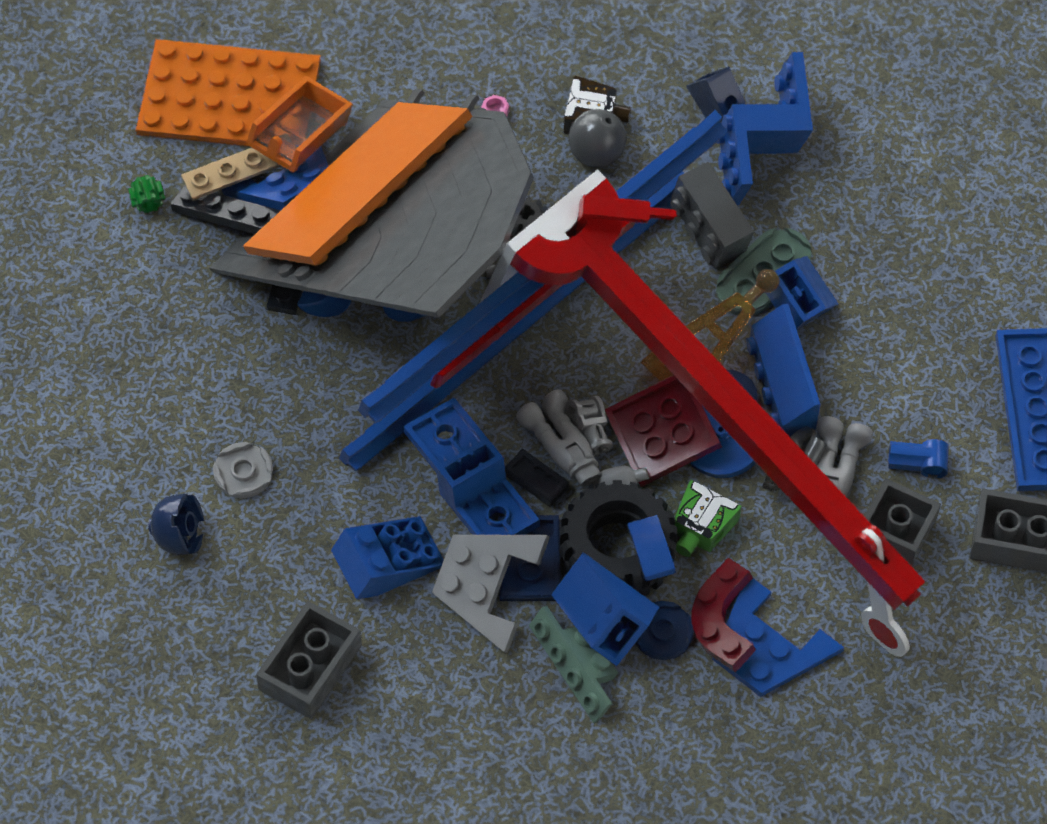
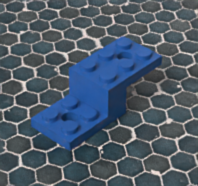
(470, 472)

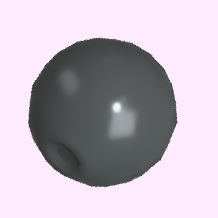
(597, 138)

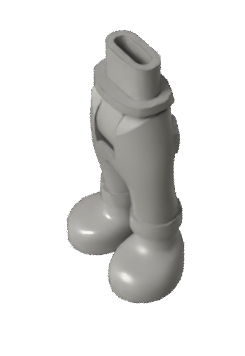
(856, 437)
(573, 451)

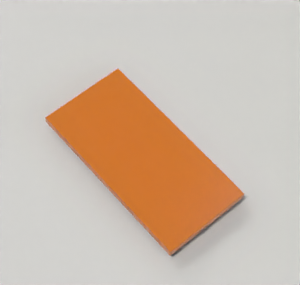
(358, 183)

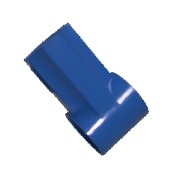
(928, 457)

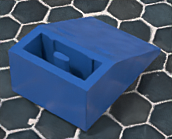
(385, 555)
(603, 608)

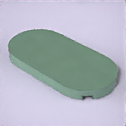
(761, 255)

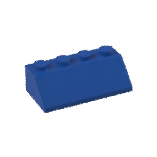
(784, 371)

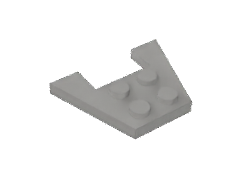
(474, 575)

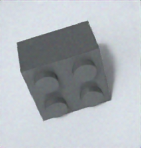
(903, 518)

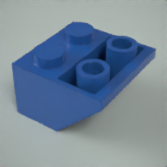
(803, 291)

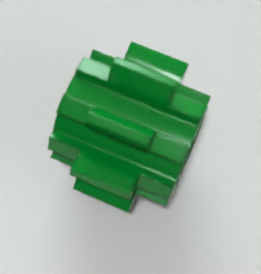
(146, 194)

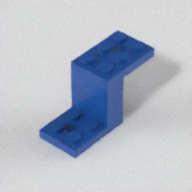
(765, 127)

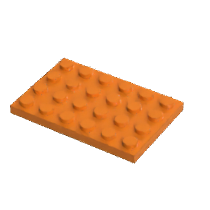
(215, 89)

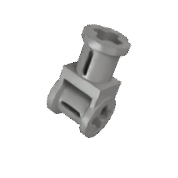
(590, 420)

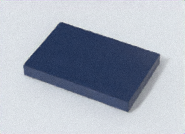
(531, 581)

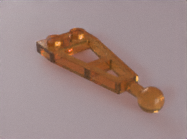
(766, 281)

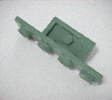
(576, 662)

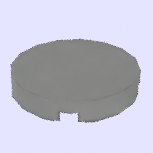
(243, 480)

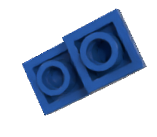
(651, 548)

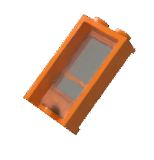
(299, 123)

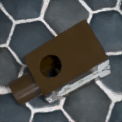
(591, 95)

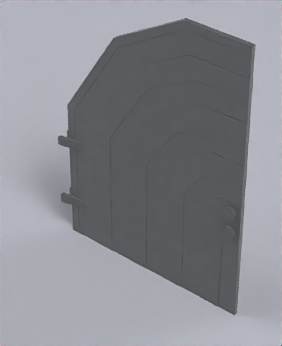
(429, 234)

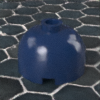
(173, 521)

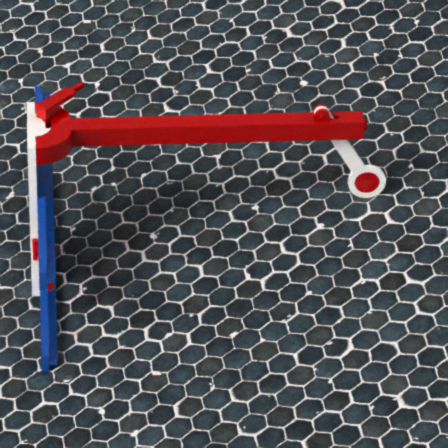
(579, 244)

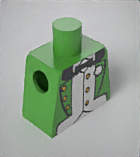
(703, 519)

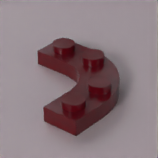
(710, 612)

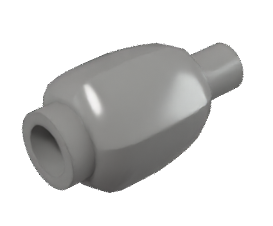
(622, 473)

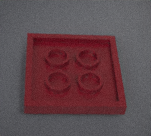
(662, 428)

